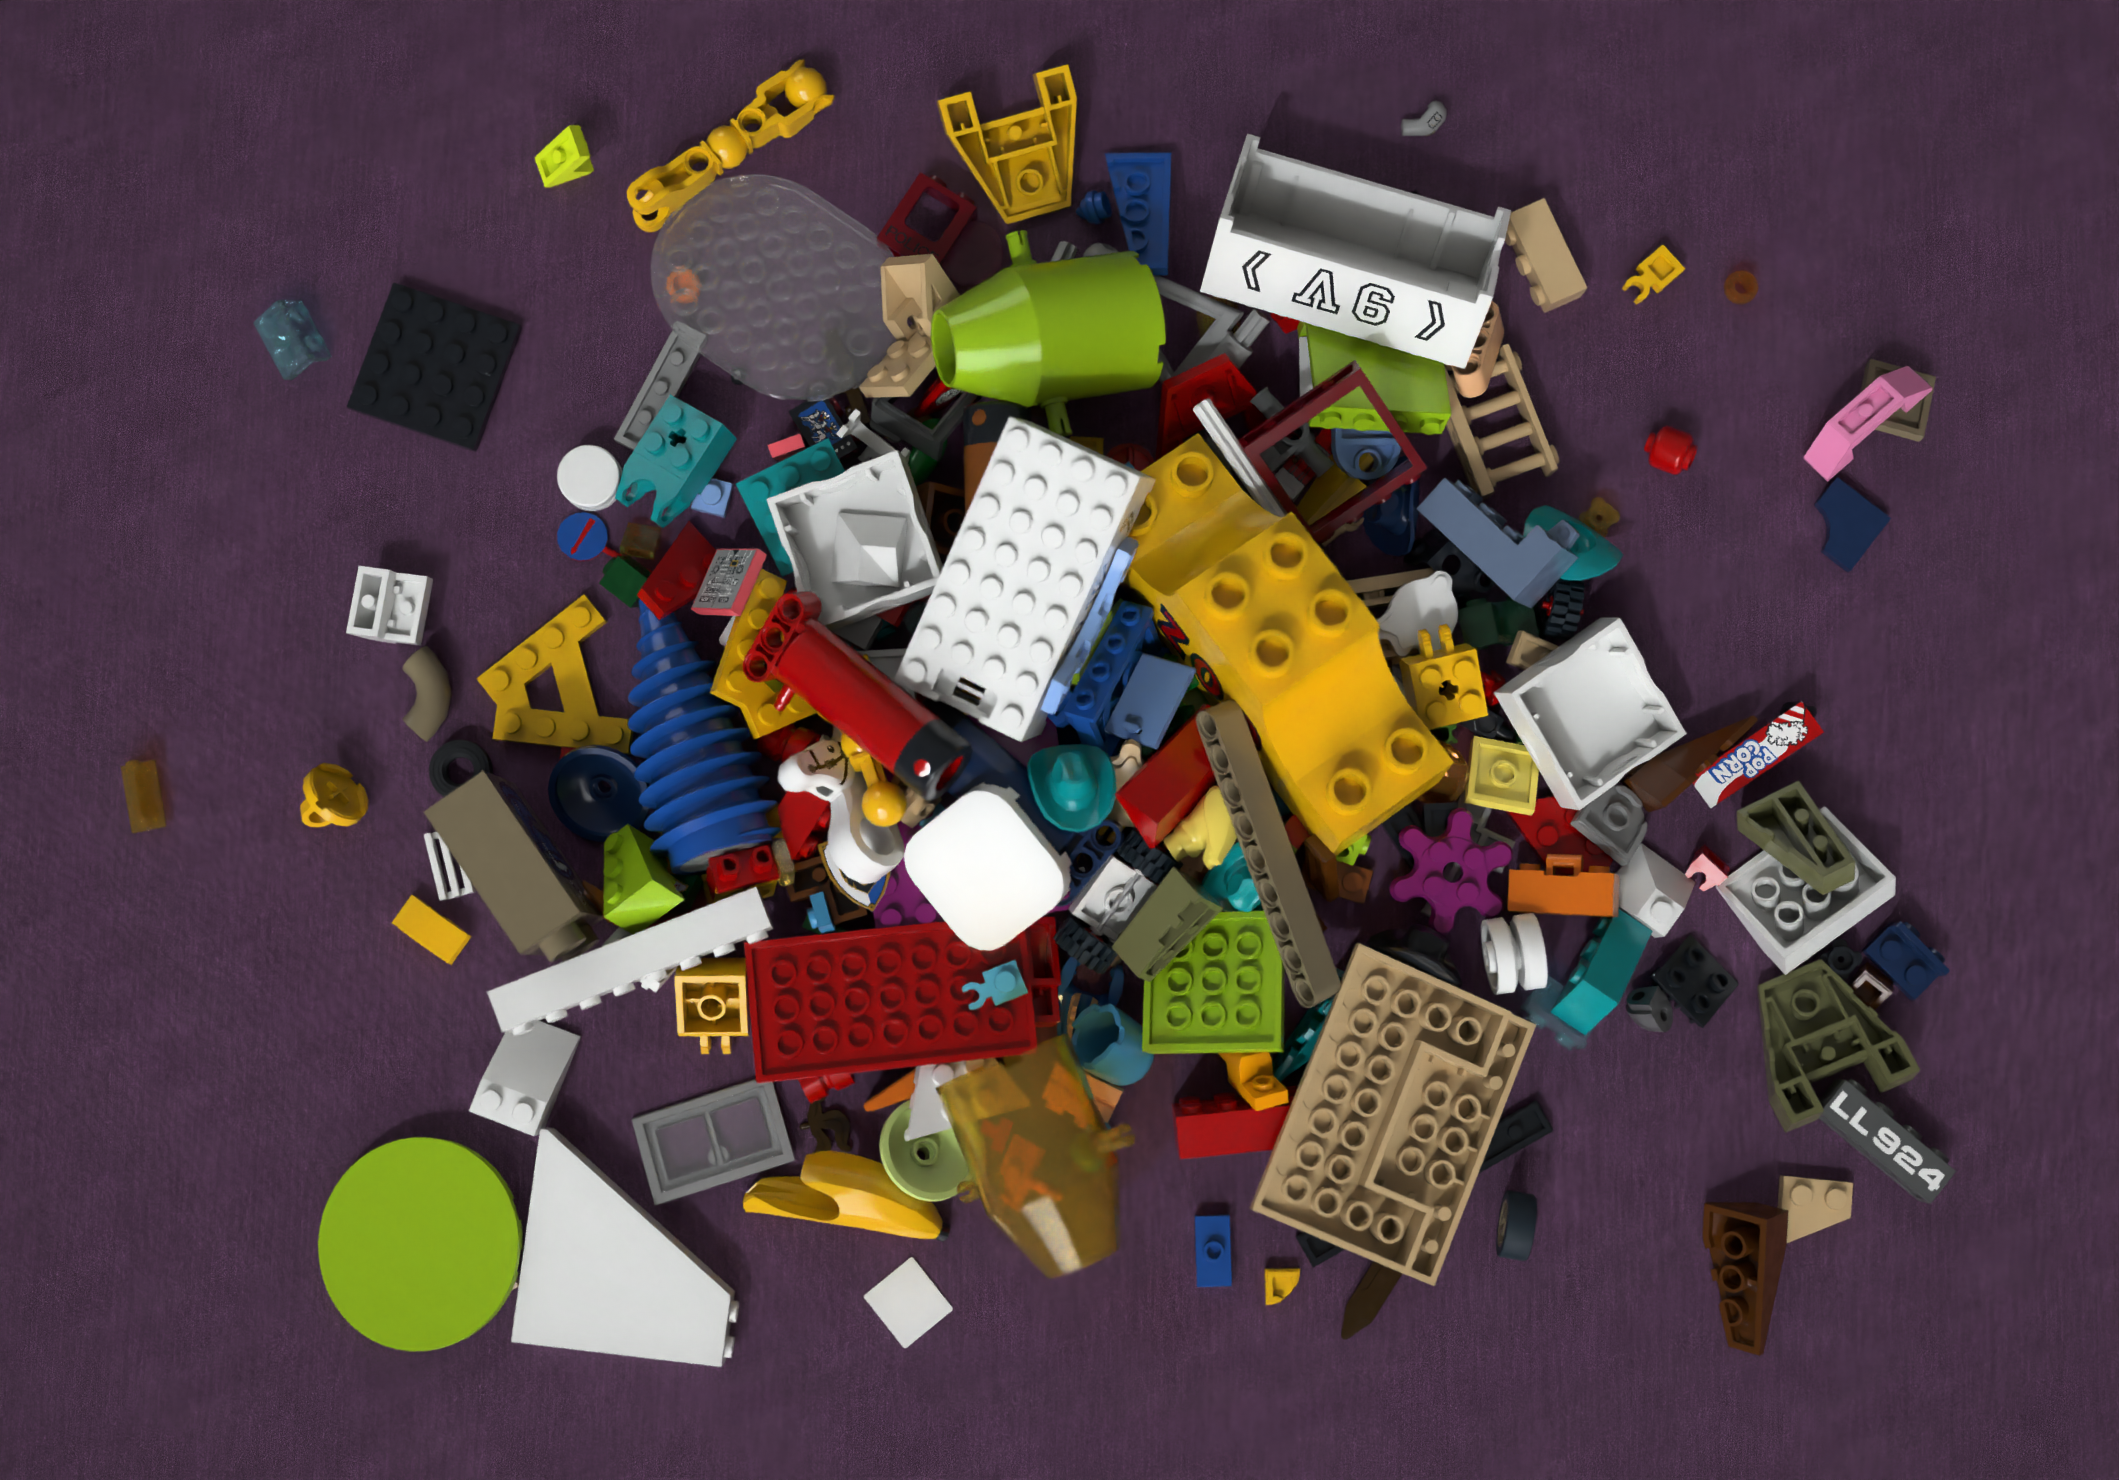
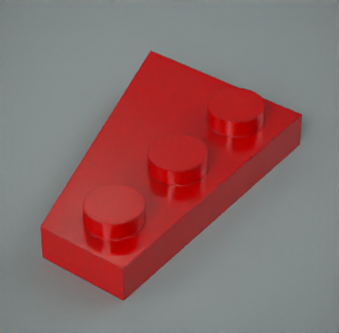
(678, 573)

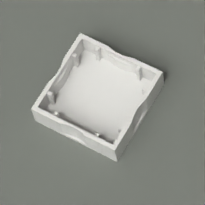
(808, 529)
(1589, 713)

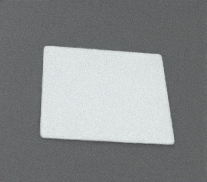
(908, 1302)

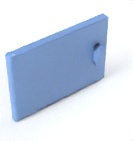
(1150, 700)

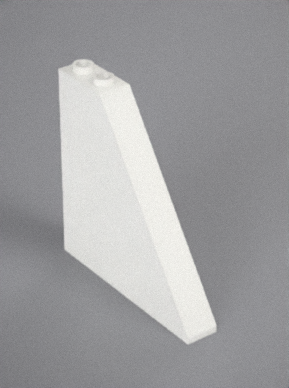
(610, 1274)

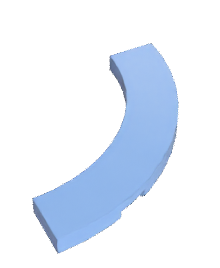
(1082, 646)

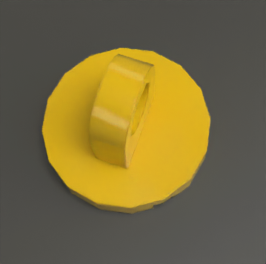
(332, 797)

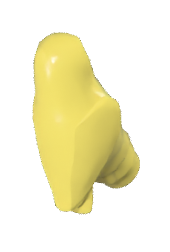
(1204, 830)

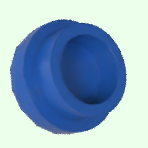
(1095, 207)

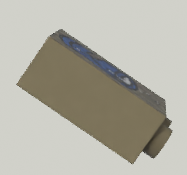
(516, 868)

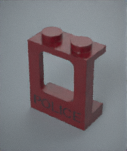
(906, 241)

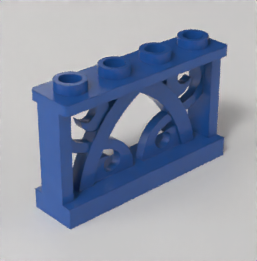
(1108, 673)

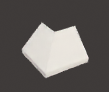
(869, 550)

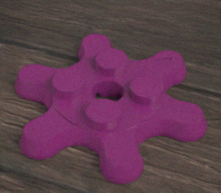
(1427, 876)

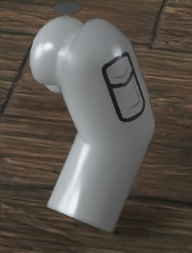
(1428, 123)

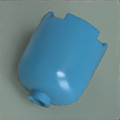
(1110, 1045)

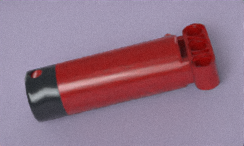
(855, 697)

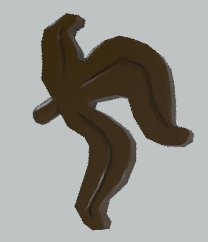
(831, 1120)

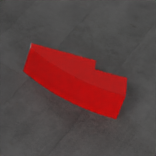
(1044, 971)

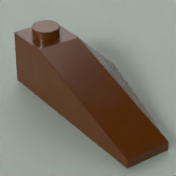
(1747, 1259)

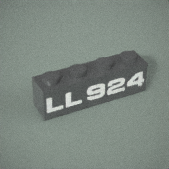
(1884, 1141)

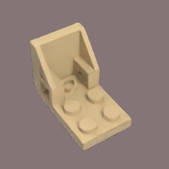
(912, 290)

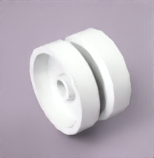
(1514, 953)

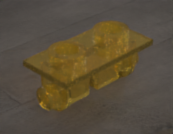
(143, 795)

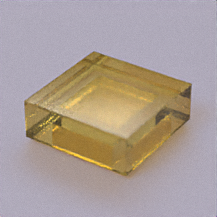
(783, 862)

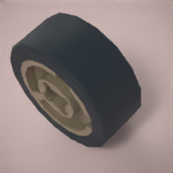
(1516, 1225)

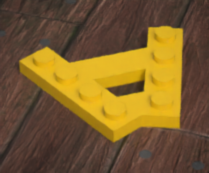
(555, 646)
(730, 682)

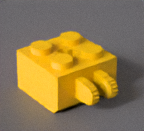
(1427, 671)
(713, 1001)

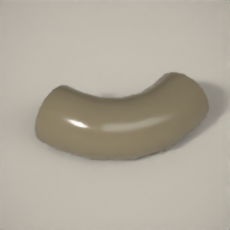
(432, 693)

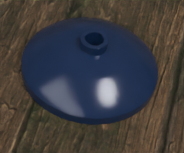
(588, 805)

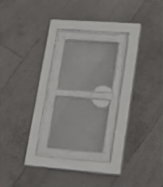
(712, 1140)

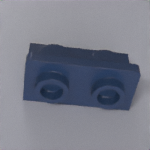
(1905, 958)

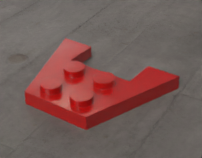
(1213, 379)

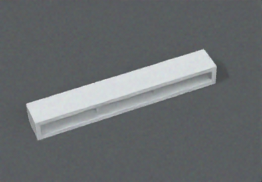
(629, 961)

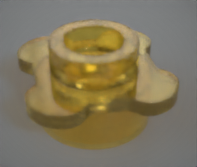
(1608, 514)

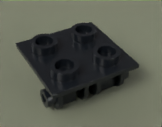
(1694, 981)

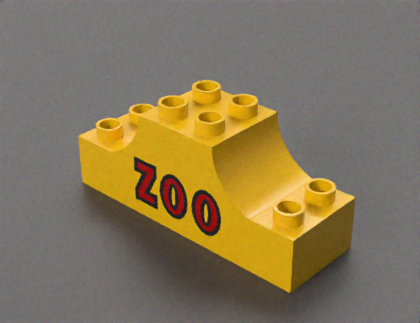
(1283, 639)

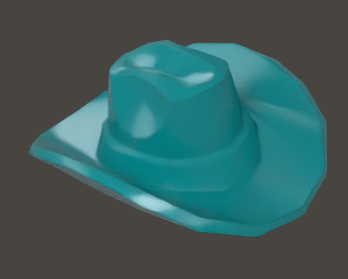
(1594, 551)
(1073, 785)
(1233, 884)

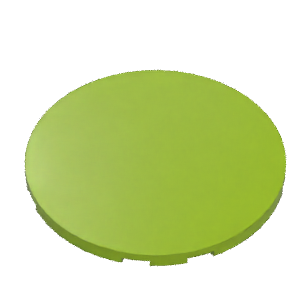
(420, 1243)

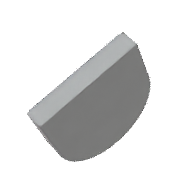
(1613, 823)

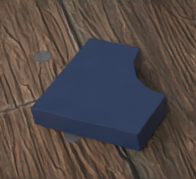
(1850, 523)

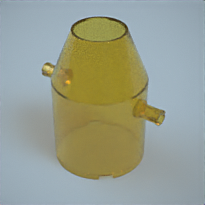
(1040, 1155)

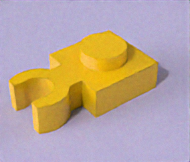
(1655, 272)

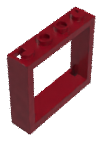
(1305, 409)

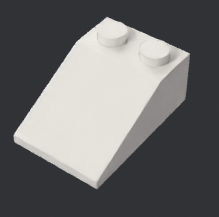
(525, 1077)

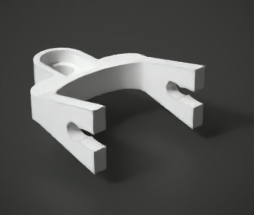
(876, 445)

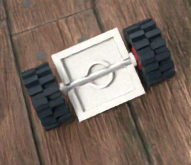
(1113, 901)

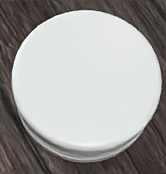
(589, 477)

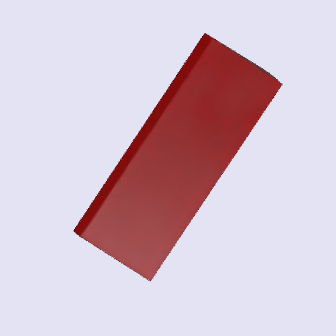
(1168, 784)

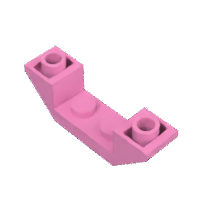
(1861, 416)

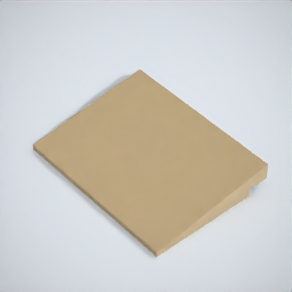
(1393, 1115)

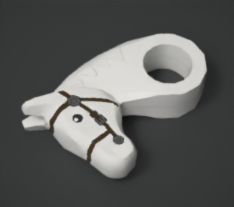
(856, 844)

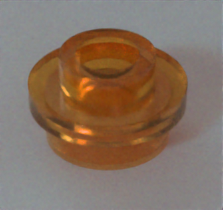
(1749, 283)

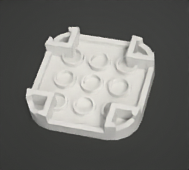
(987, 867)

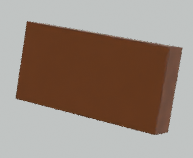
(1321, 868)

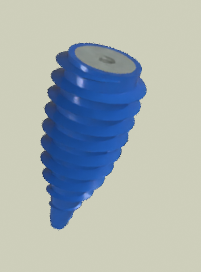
(693, 754)

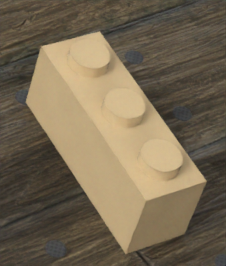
(1544, 256)

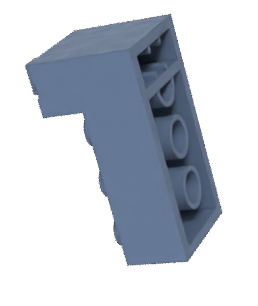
(1516, 563)

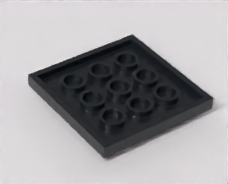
(434, 367)

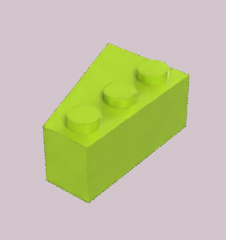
(636, 881)

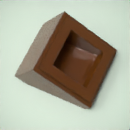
(1871, 986)

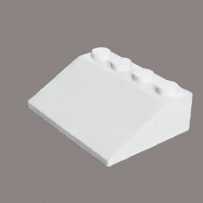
(1791, 916)

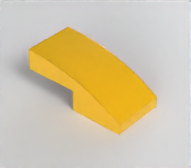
(431, 929)

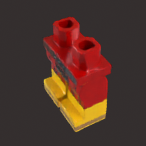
(739, 872)

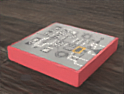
(729, 582)

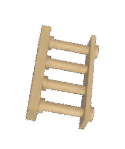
(1472, 448)

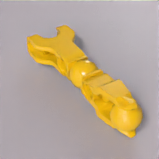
(727, 145)

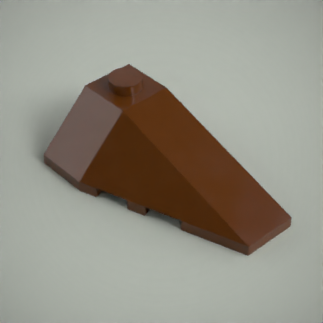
(1673, 771)

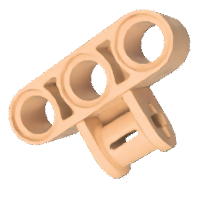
(1479, 368)

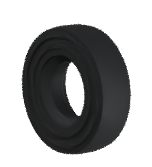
(446, 754)

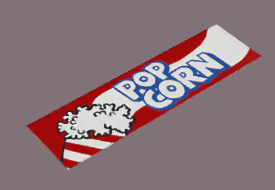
(1757, 754)

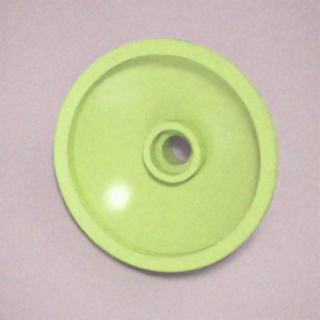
(925, 1179)

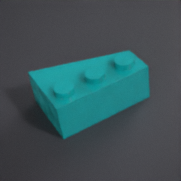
(1602, 972)

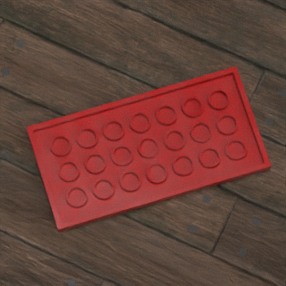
(879, 1002)

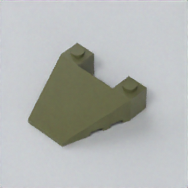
(1818, 1029)

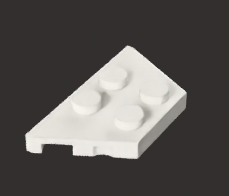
(925, 1105)

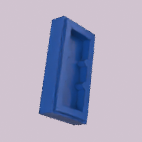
(1213, 1250)

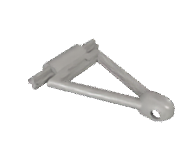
(1218, 337)

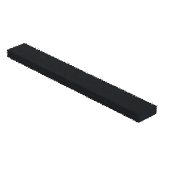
(1510, 1136)

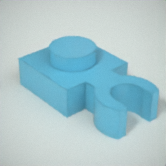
(1001, 984)

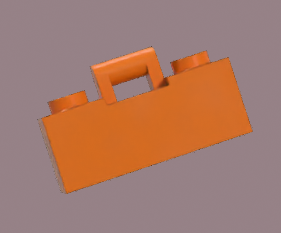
(1580, 895)

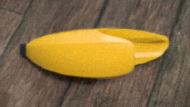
(846, 1192)

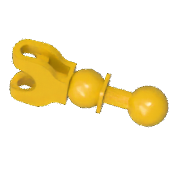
(883, 801)

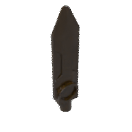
(1368, 1298)

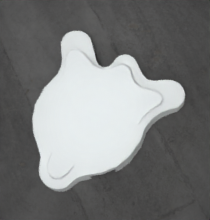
(1417, 607)

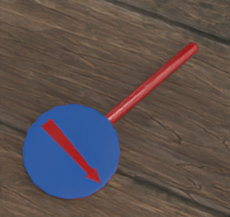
(584, 537)

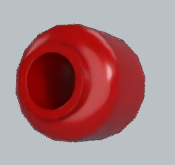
(1671, 450)

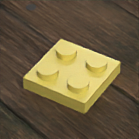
(1501, 776)

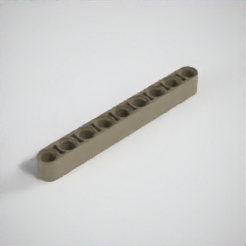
(1268, 853)

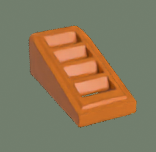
(895, 1093)

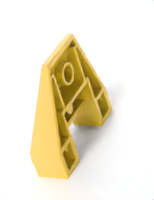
(1024, 157)

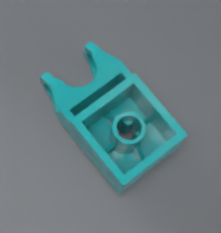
(675, 459)

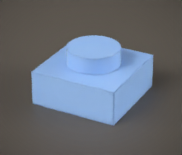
(714, 498)

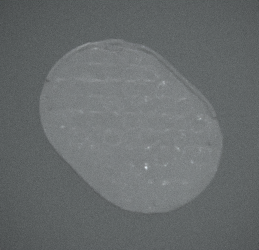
(773, 286)

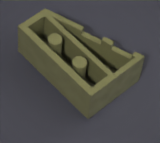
(1798, 837)
(1165, 924)

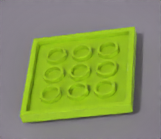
(1219, 992)

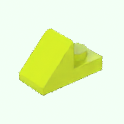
(564, 158)

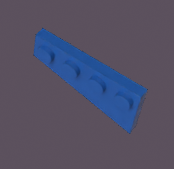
(1143, 201)

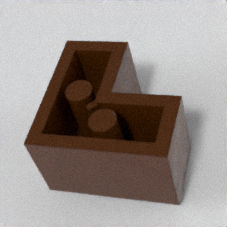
(812, 879)

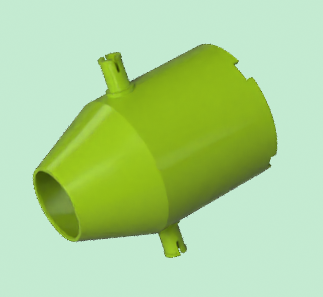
(1053, 331)

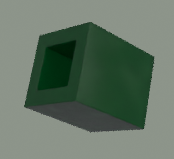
(624, 579)

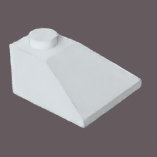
(1653, 891)

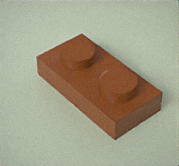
(1352, 881)

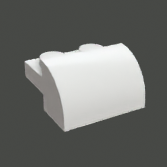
(389, 606)

